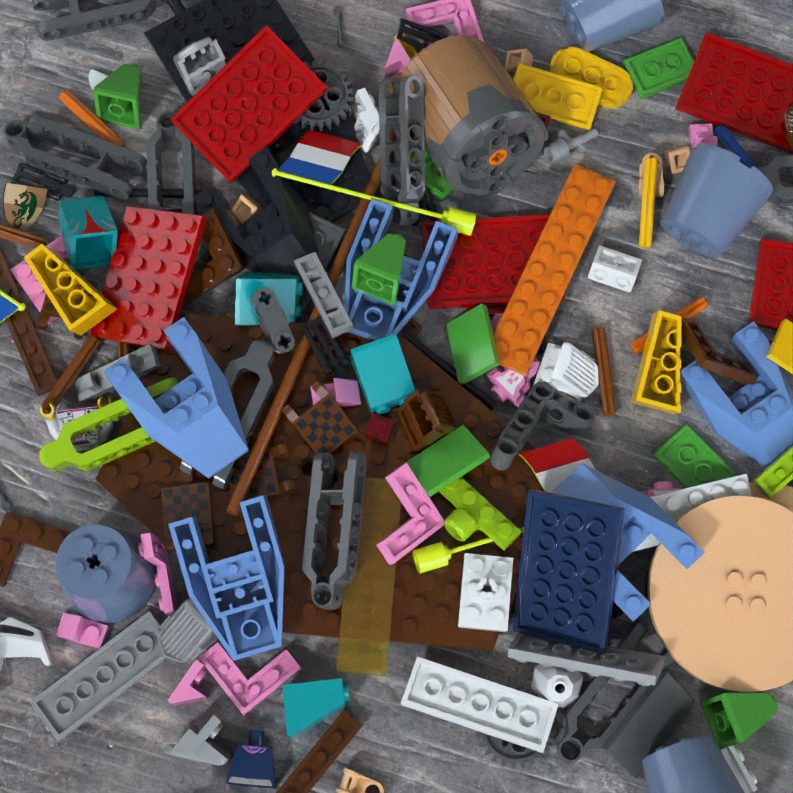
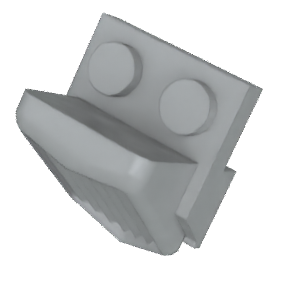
(199, 63)
(185, 634)
(198, 746)

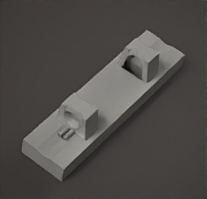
(323, 294)
(140, 361)

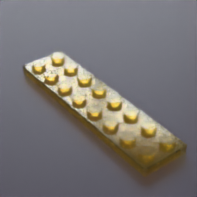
(370, 593)

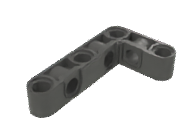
(540, 403)

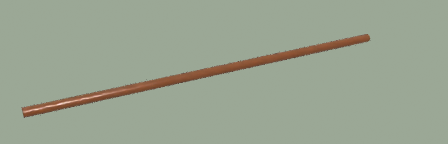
(301, 350)

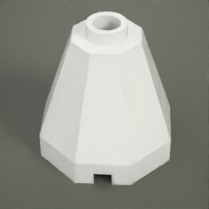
(547, 678)

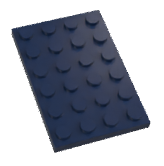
(568, 570)

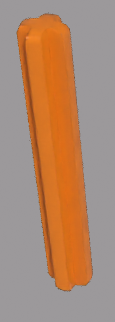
(89, 118)
(687, 312)

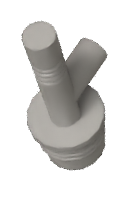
(560, 147)

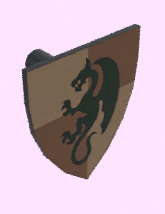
(22, 204)

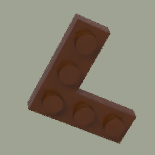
(225, 260)
(712, 360)
(21, 530)

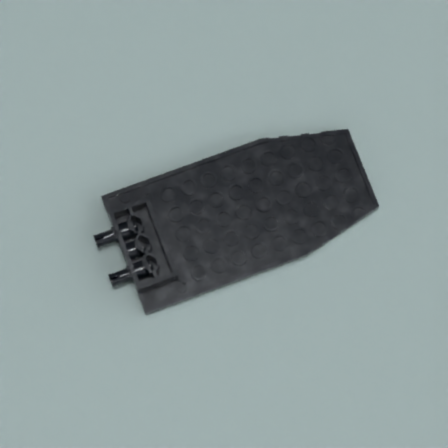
(233, 26)

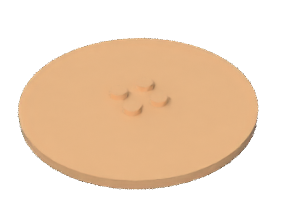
(733, 606)

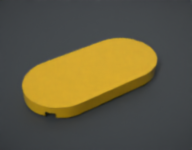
(597, 71)

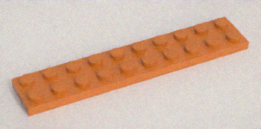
(550, 268)

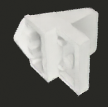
(366, 119)
(568, 371)

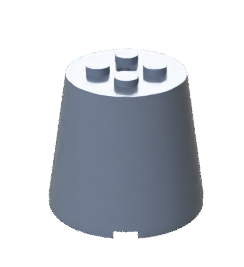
(607, 21)
(714, 200)
(113, 589)
(690, 767)

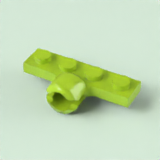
(776, 475)
(476, 513)

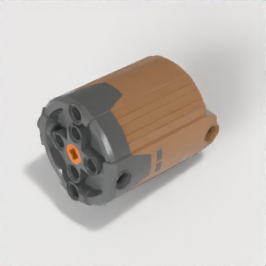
(474, 116)

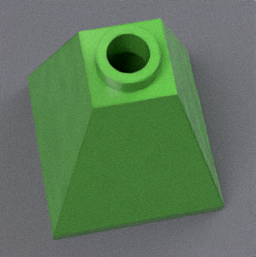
(120, 97)
(379, 269)
(737, 715)

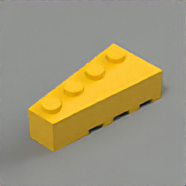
(70, 293)
(659, 370)

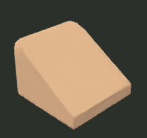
(517, 56)
(677, 158)
(246, 207)

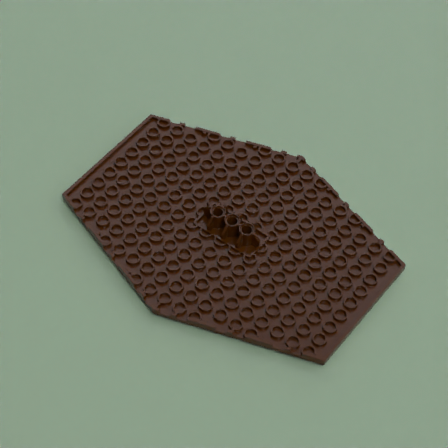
(424, 603)

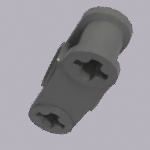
(272, 320)

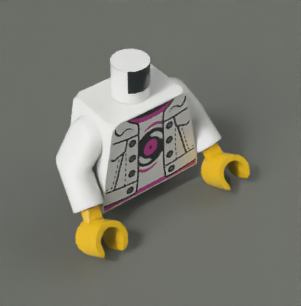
(84, 441)

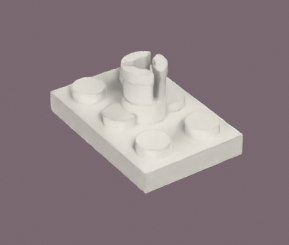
(485, 592)

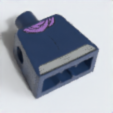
(253, 763)

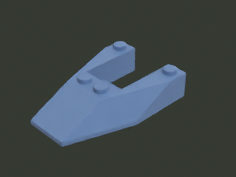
(418, 279)
(757, 415)
(193, 417)
(640, 520)
(240, 593)

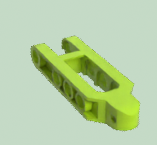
(62, 454)

